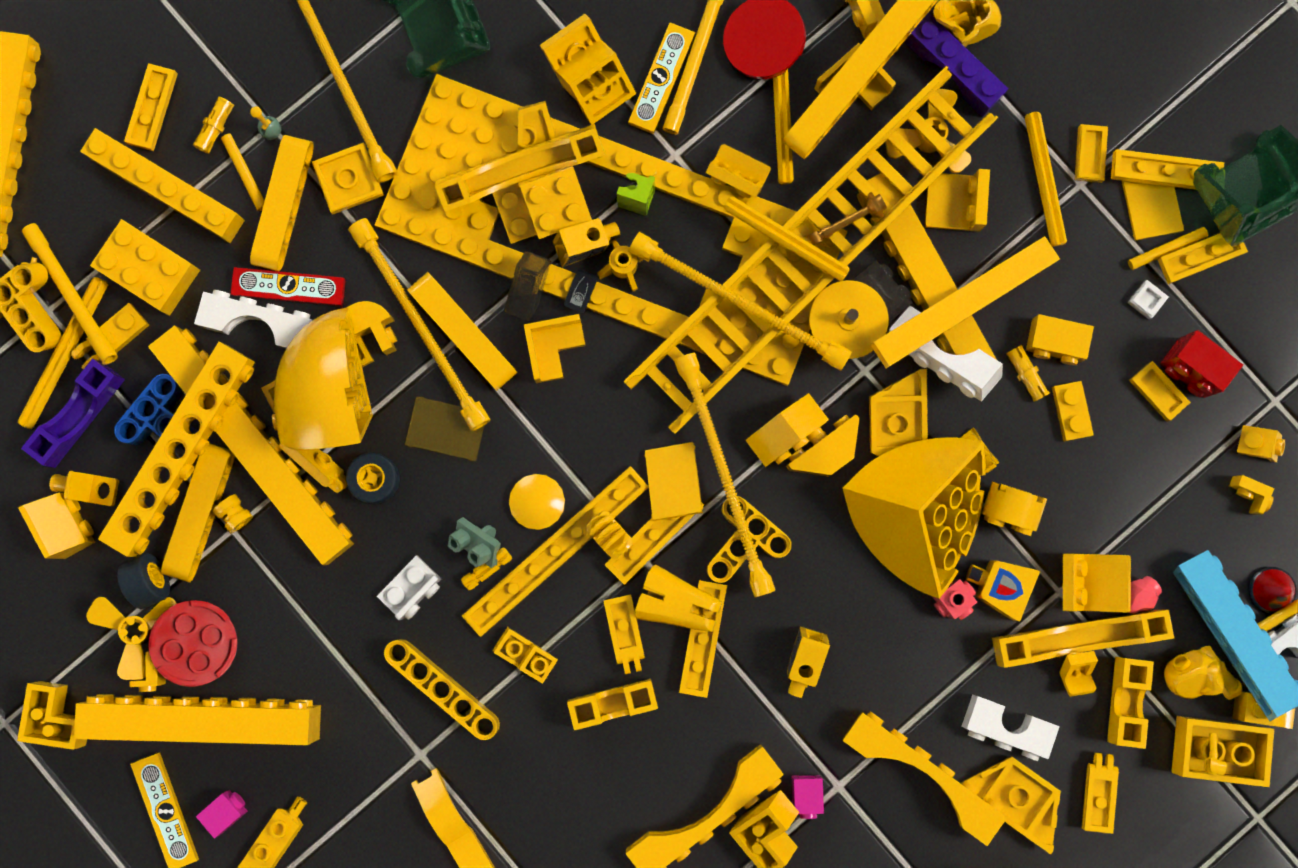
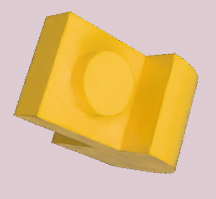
(369, 318)

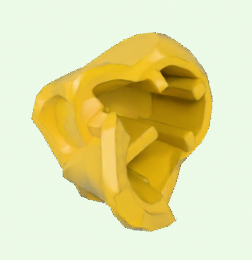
(968, 19)
(1200, 674)

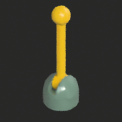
(272, 129)

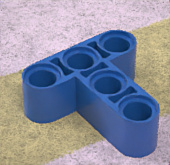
(158, 420)

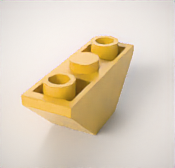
(829, 451)

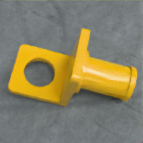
(84, 487)

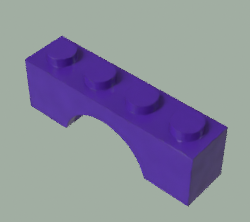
(977, 83)
(91, 393)

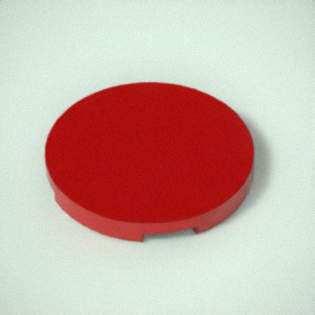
(764, 38)
(192, 643)

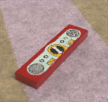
(288, 286)

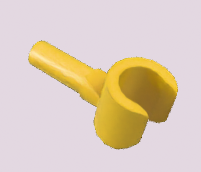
(1212, 764)

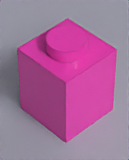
(808, 795)
(222, 813)

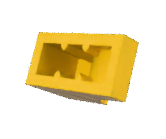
(1248, 710)

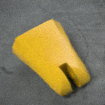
(675, 602)

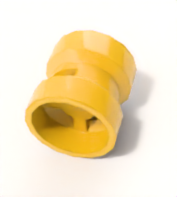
(232, 513)

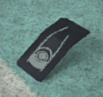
(580, 291)

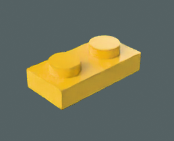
(1072, 411)

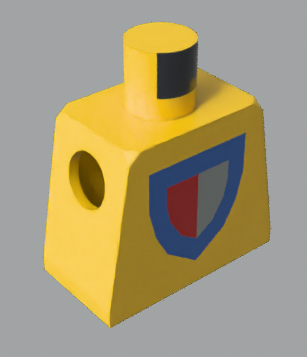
(1004, 587)

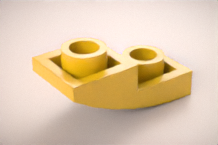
(525, 655)

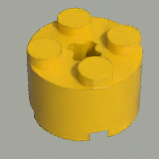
(1013, 507)

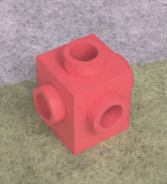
(948, 608)

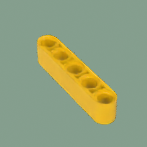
(281, 203)
(462, 331)
(197, 513)
(428, 684)

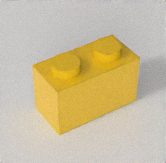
(1059, 339)

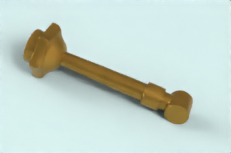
(874, 205)

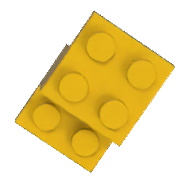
(588, 69)
(542, 205)

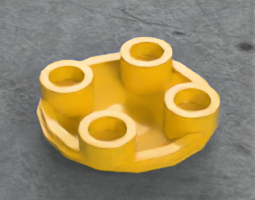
(536, 501)

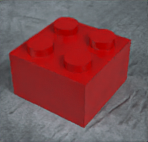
(1201, 364)

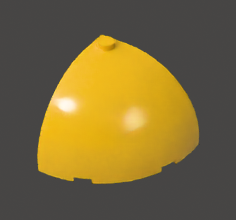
(322, 386)
(920, 508)

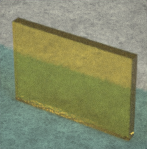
(442, 429)

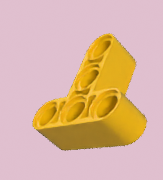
(23, 300)
(762, 541)

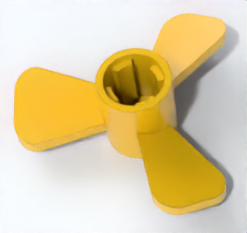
(937, 121)
(105, 614)

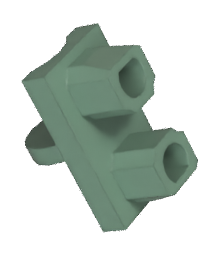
(478, 542)

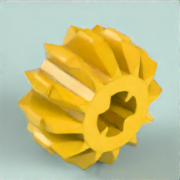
(609, 534)

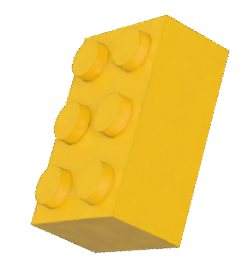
(145, 267)
(1242, 746)

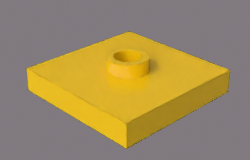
(347, 178)

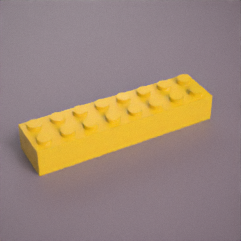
(196, 721)

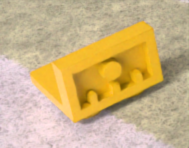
(958, 201)
(1097, 582)

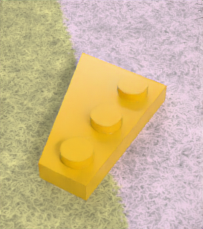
(534, 126)

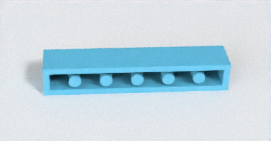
(1239, 634)

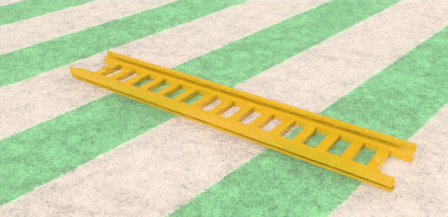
(808, 210)

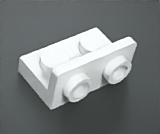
(409, 588)

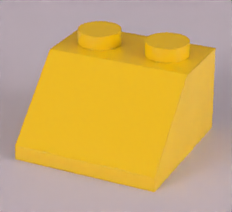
(57, 526)

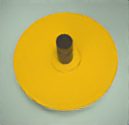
(849, 316)

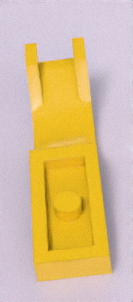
(449, 824)

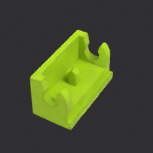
(637, 197)

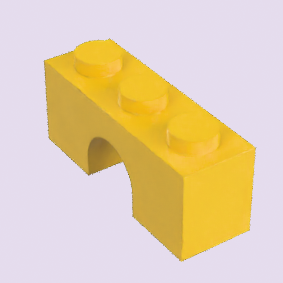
(612, 703)
(1126, 718)

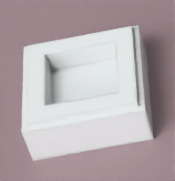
(1148, 299)

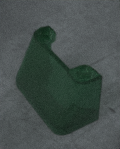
(441, 33)
(1253, 189)

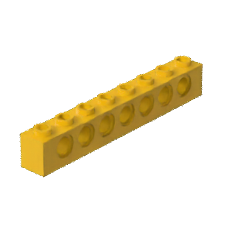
(118, 531)

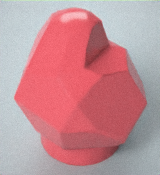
(1144, 594)

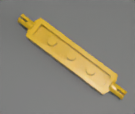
(275, 837)

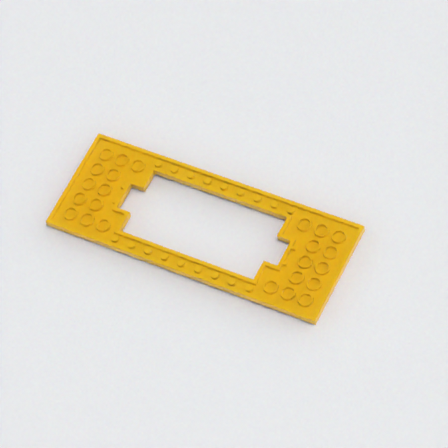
(470, 127)

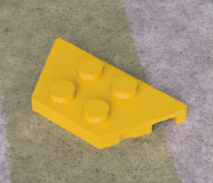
(899, 413)
(1026, 798)

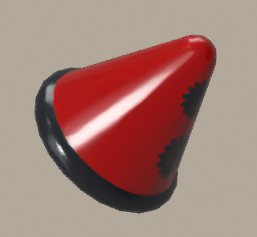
(1272, 589)

